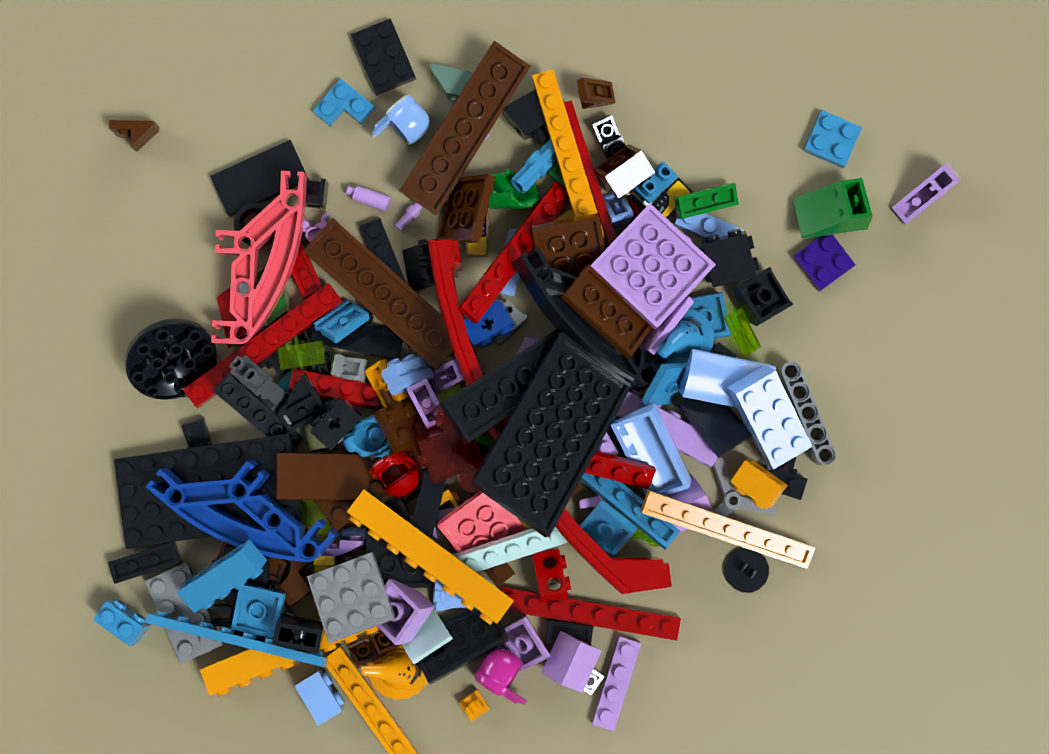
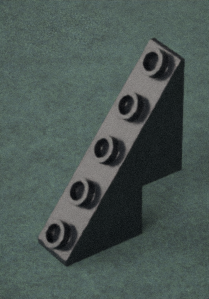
(253, 408)

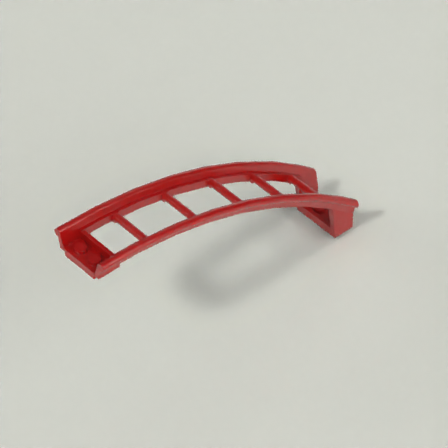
(624, 574)

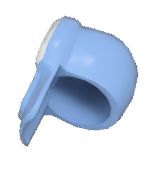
(407, 120)

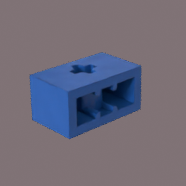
(502, 325)

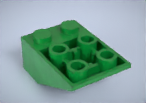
(833, 209)

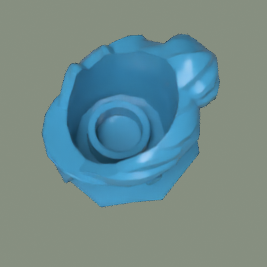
(367, 439)

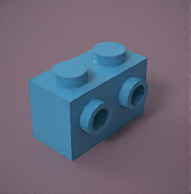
(122, 622)

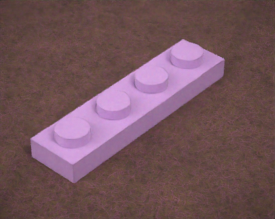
(616, 683)

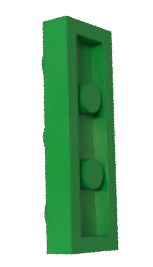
(706, 200)

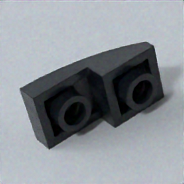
(608, 135)

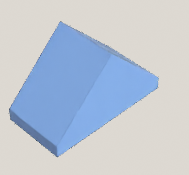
(618, 210)

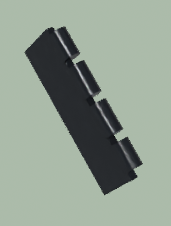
(366, 341)

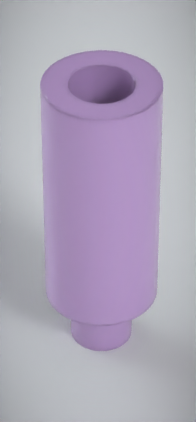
(369, 197)

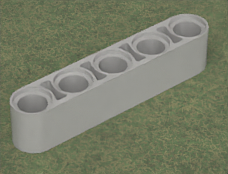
(815, 421)

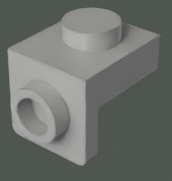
(349, 368)

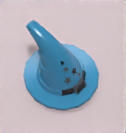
(690, 333)

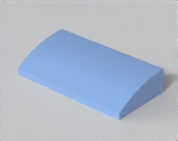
(710, 374)
(649, 442)

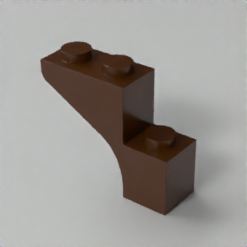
(297, 583)

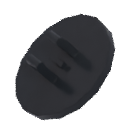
(746, 570)

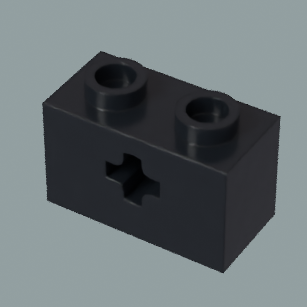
(329, 434)
(298, 633)

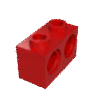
(548, 575)

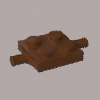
(401, 424)

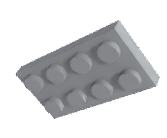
(164, 595)

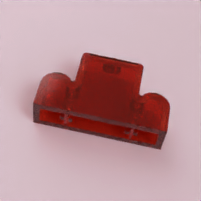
(447, 454)

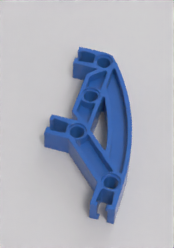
(277, 541)

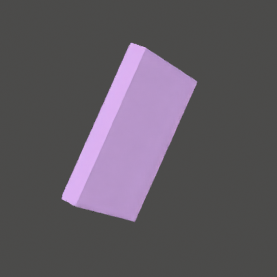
(656, 337)

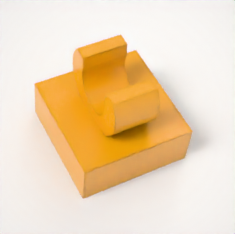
(474, 705)

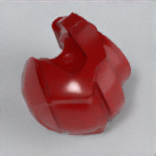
(397, 473)

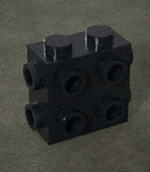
(731, 256)

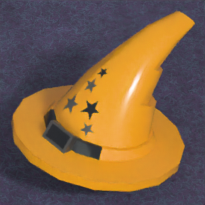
(395, 675)

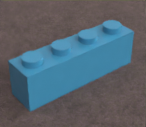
(222, 576)

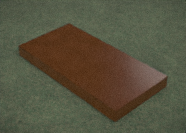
(606, 311)
(321, 476)

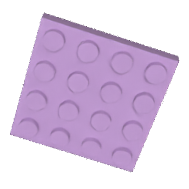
(652, 266)

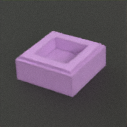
(589, 502)

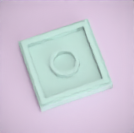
(428, 639)

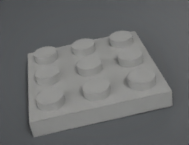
(351, 597)

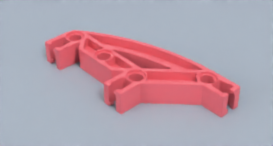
(259, 302)

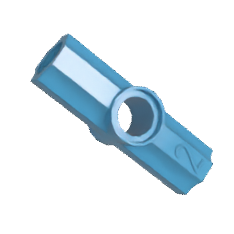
(535, 167)

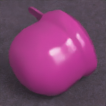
(498, 673)

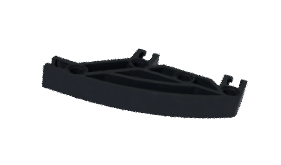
(566, 320)

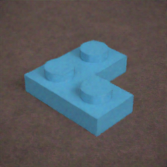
(340, 99)

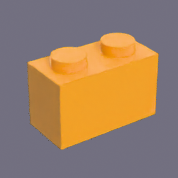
(758, 484)

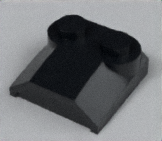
(761, 297)

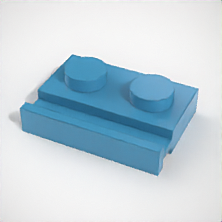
(341, 321)

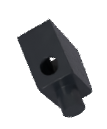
(527, 118)

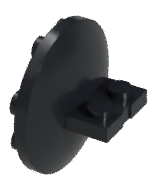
(169, 358)

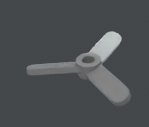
(727, 488)

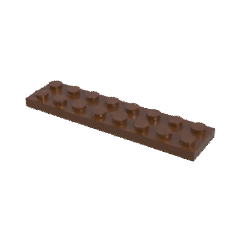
(464, 128)
(381, 292)

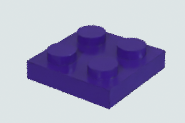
(824, 261)

